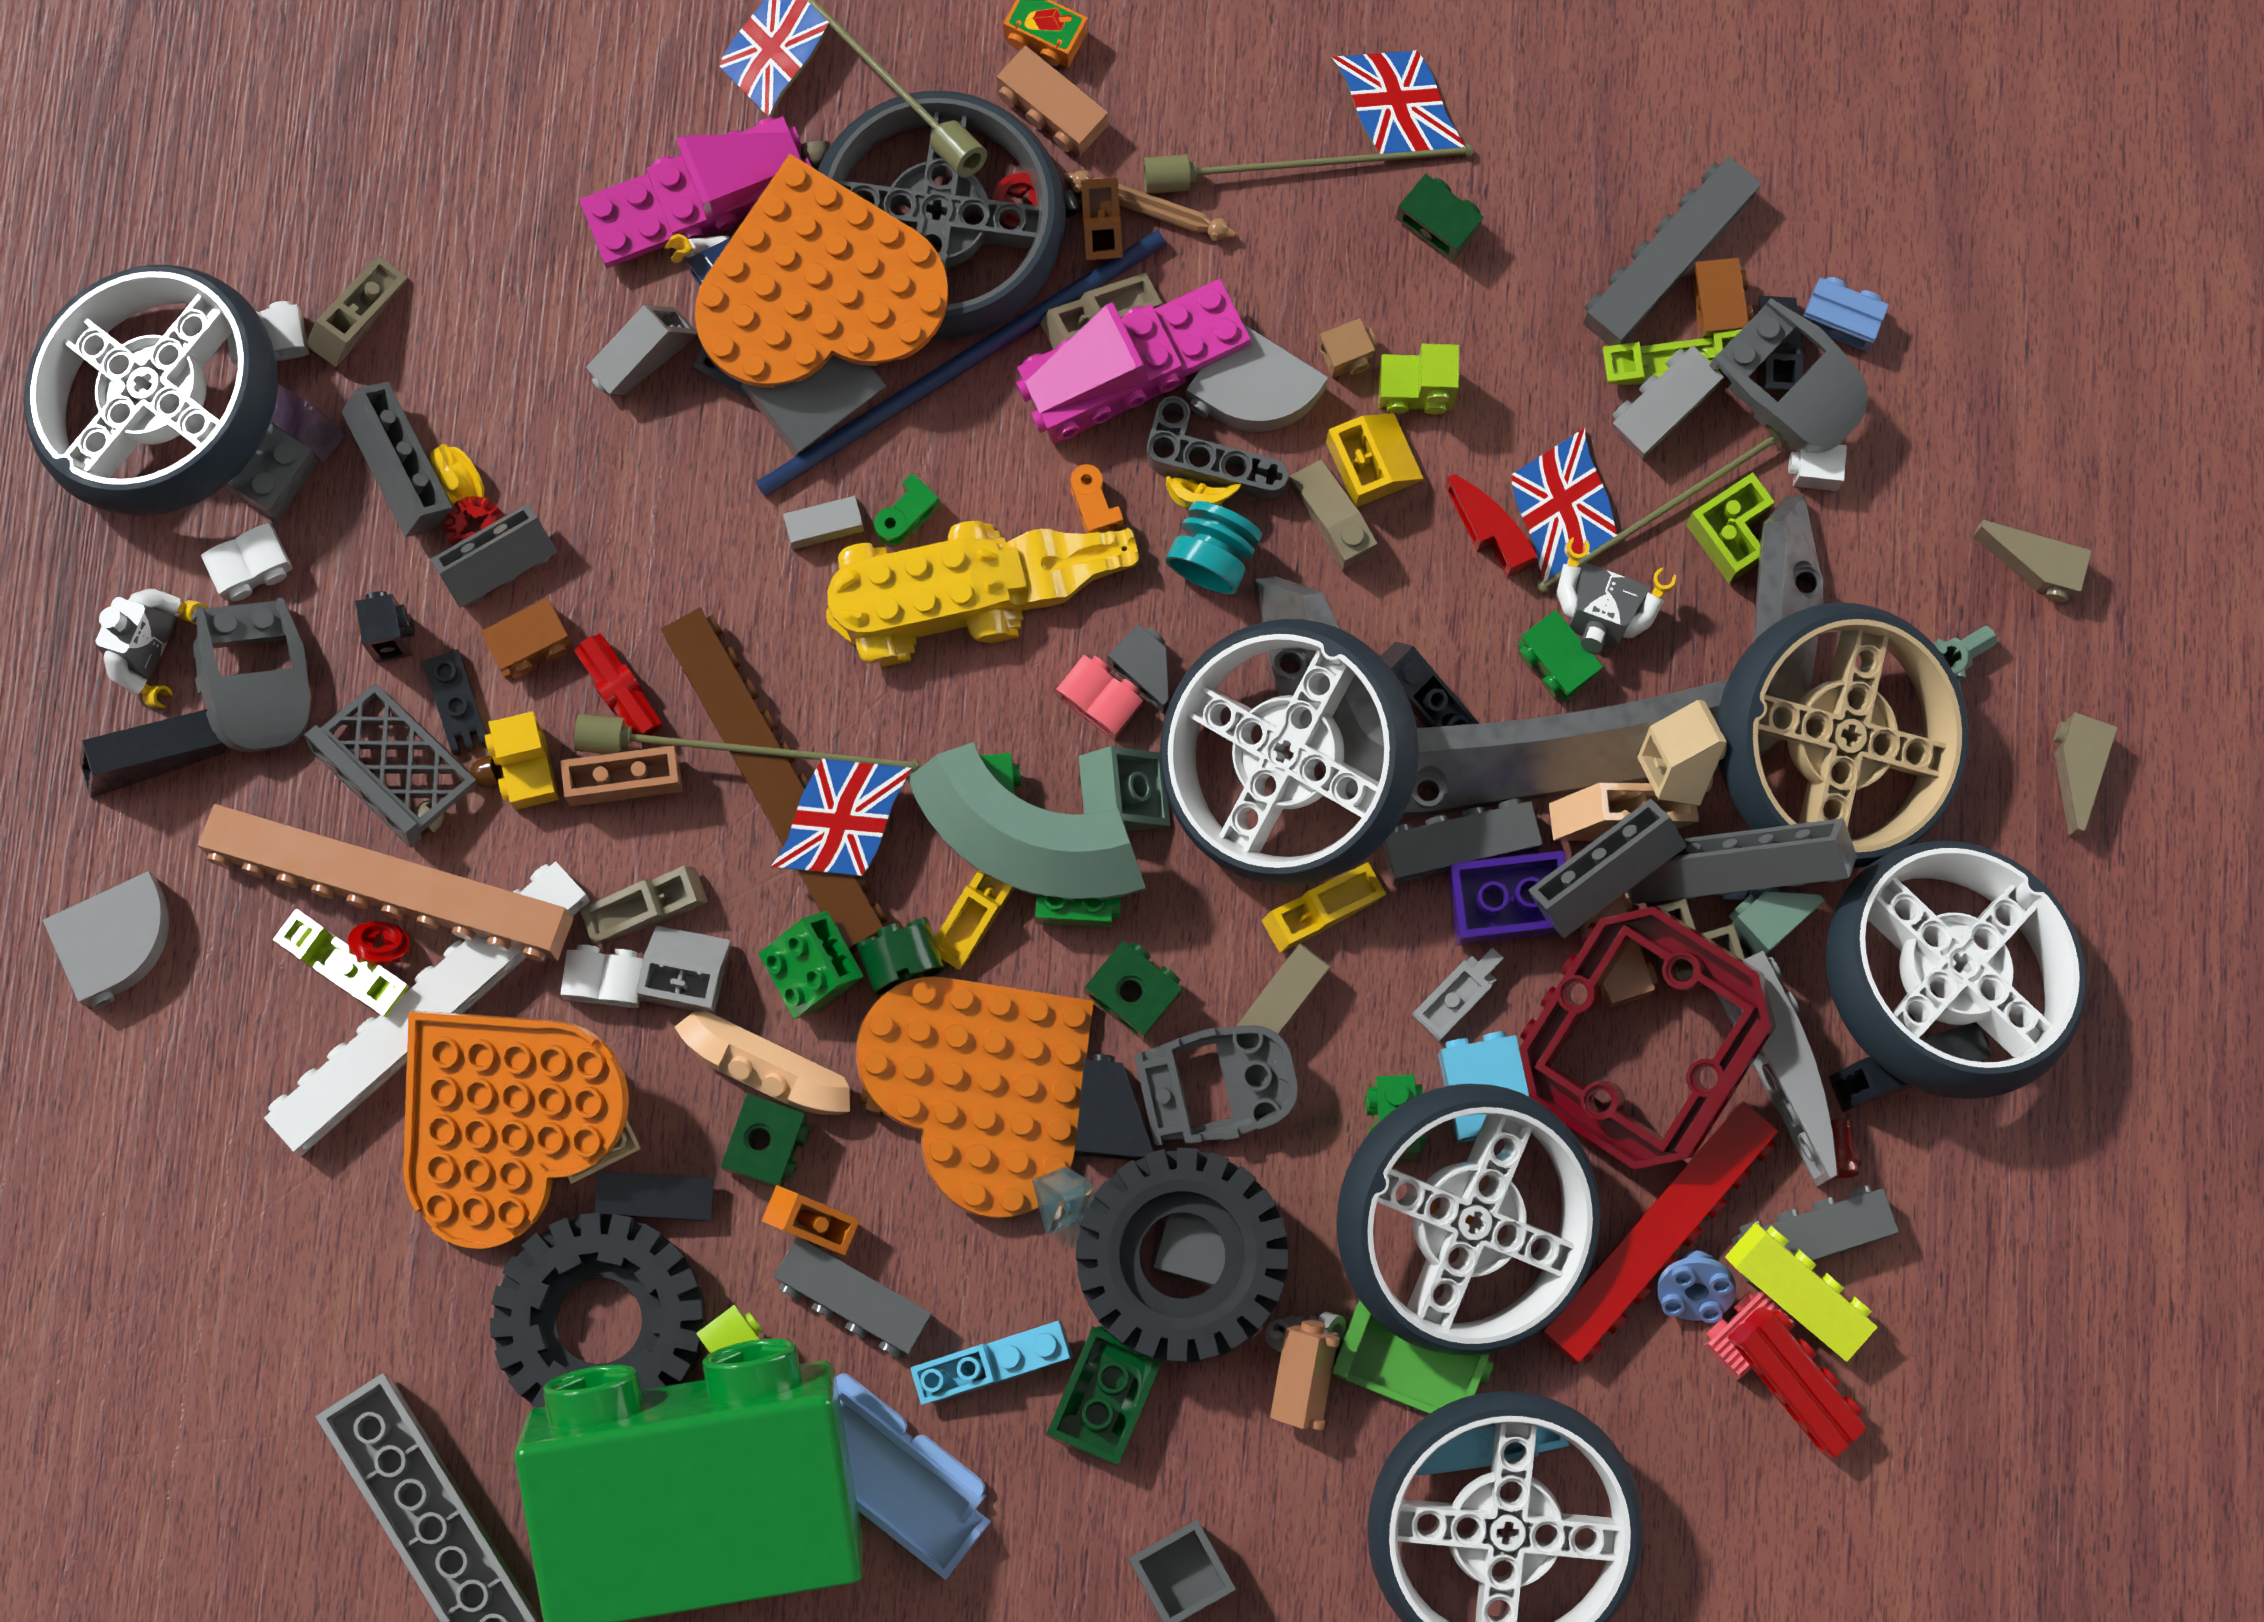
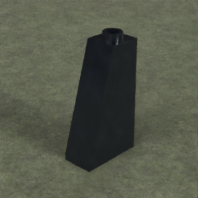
(147, 751)
(1869, 1082)

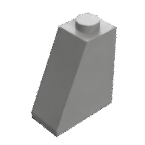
(640, 348)

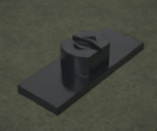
(654, 1196)

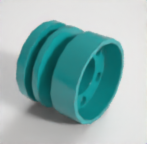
(1213, 547)

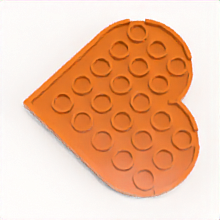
(815, 280)
(985, 1080)
(499, 1115)

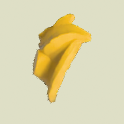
(456, 473)
(1188, 491)

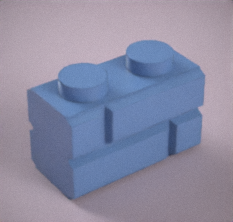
(1846, 314)

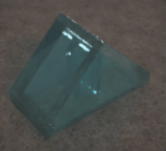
(1062, 1198)

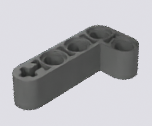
(1219, 457)

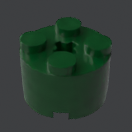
(900, 955)

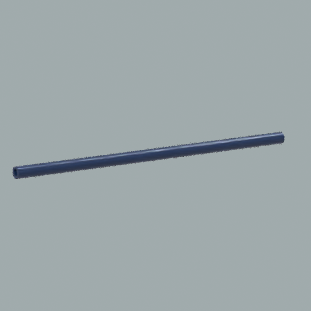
(957, 365)

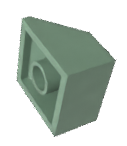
(1128, 782)
(1771, 918)

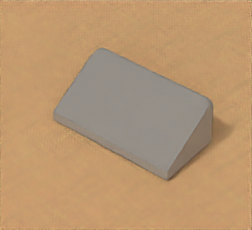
(823, 522)

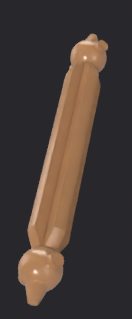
(1161, 209)

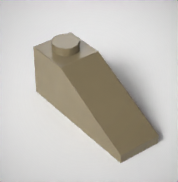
(355, 311)
(1334, 515)
(2041, 562)
(2080, 766)

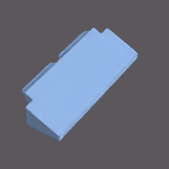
(909, 1482)

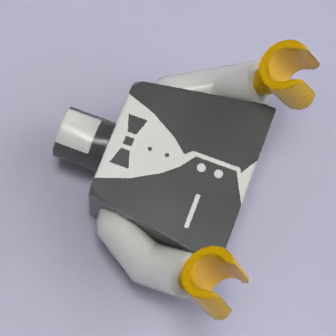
(1605, 604)
(136, 636)

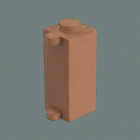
(1304, 1375)

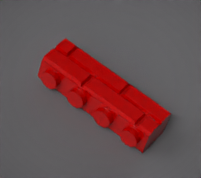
(1797, 1381)

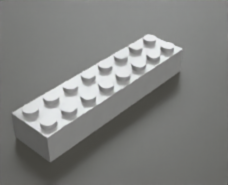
(422, 1507)

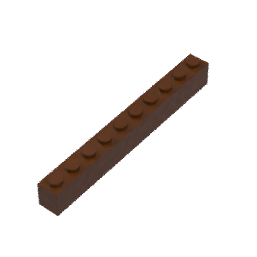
(770, 777)

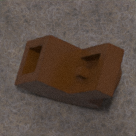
(1101, 219)

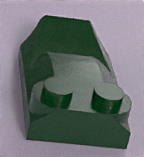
(1103, 1398)

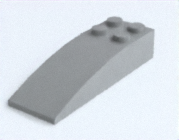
(1792, 1076)

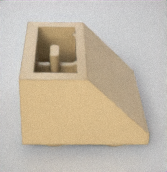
(1683, 754)

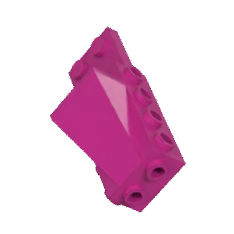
(690, 194)
(1129, 359)

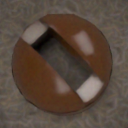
(485, 772)

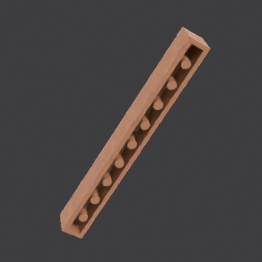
(385, 882)

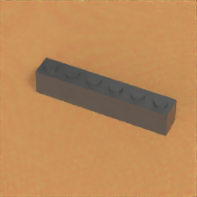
(1671, 253)
(1752, 862)

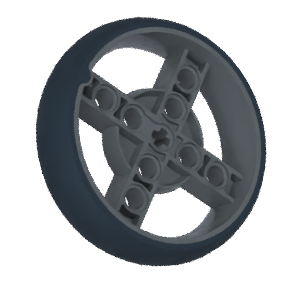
(1039, 228)

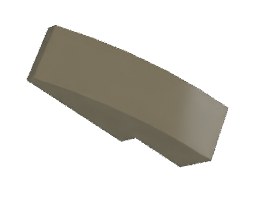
(1066, 320)
(644, 904)
(1286, 991)

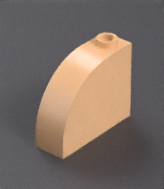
(1601, 806)

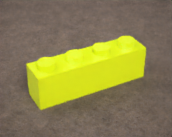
(1802, 1292)

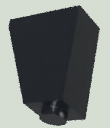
(1109, 1113)

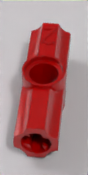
(617, 685)

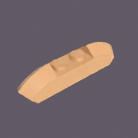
(764, 1065)

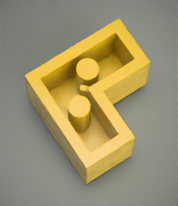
(525, 760)

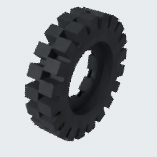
(587, 1250)
(1169, 1326)

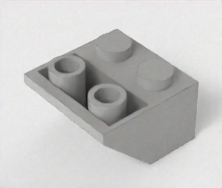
(683, 970)

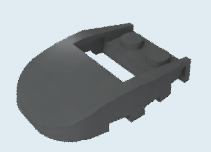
(1824, 400)
(259, 707)
(1256, 1076)

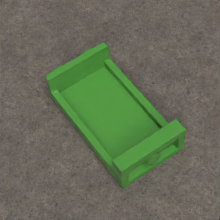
(1403, 1372)

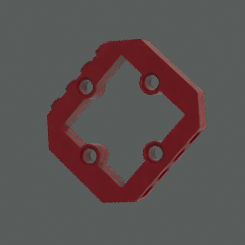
(1713, 967)

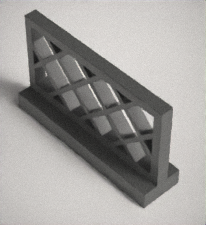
(367, 786)

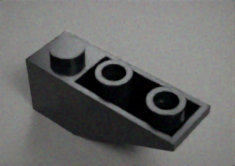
(1785, 364)
(1427, 693)

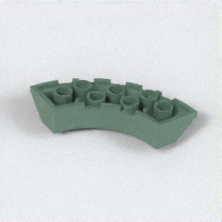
(1021, 842)

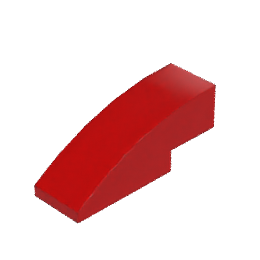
(1490, 526)

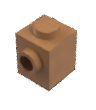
(1347, 348)

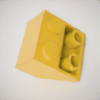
(1372, 457)

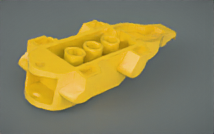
(967, 582)

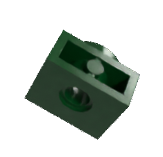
(1131, 967)
(775, 1163)

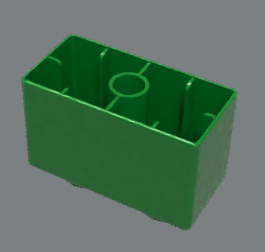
(688, 1487)

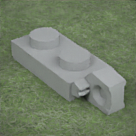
(1457, 994)

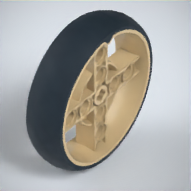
(1935, 758)

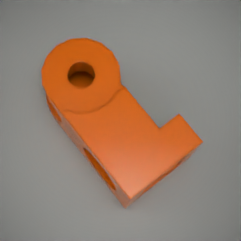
(1091, 503)

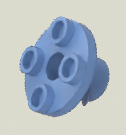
(1696, 1288)

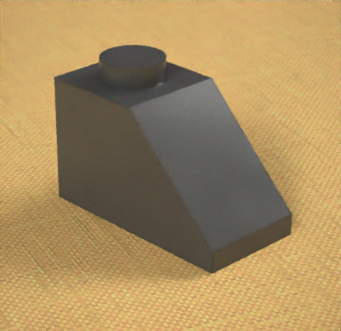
(1144, 663)

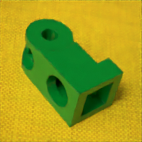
(898, 522)

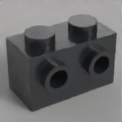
(384, 626)

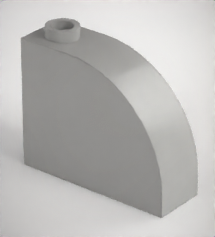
(1256, 388)
(111, 939)

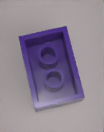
(1493, 897)

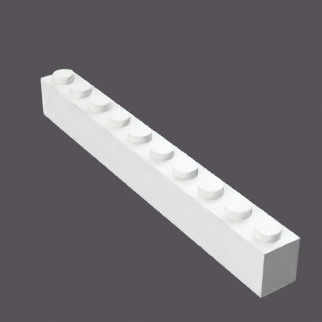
(381, 1043)

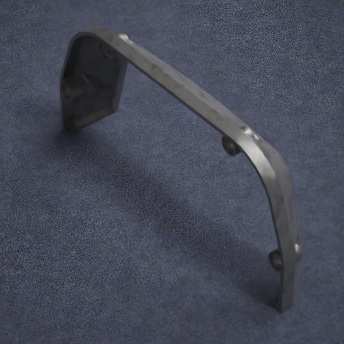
(1556, 752)

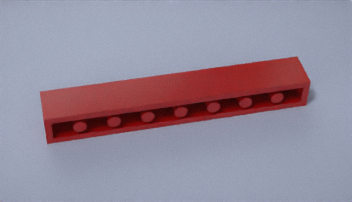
(1660, 1232)

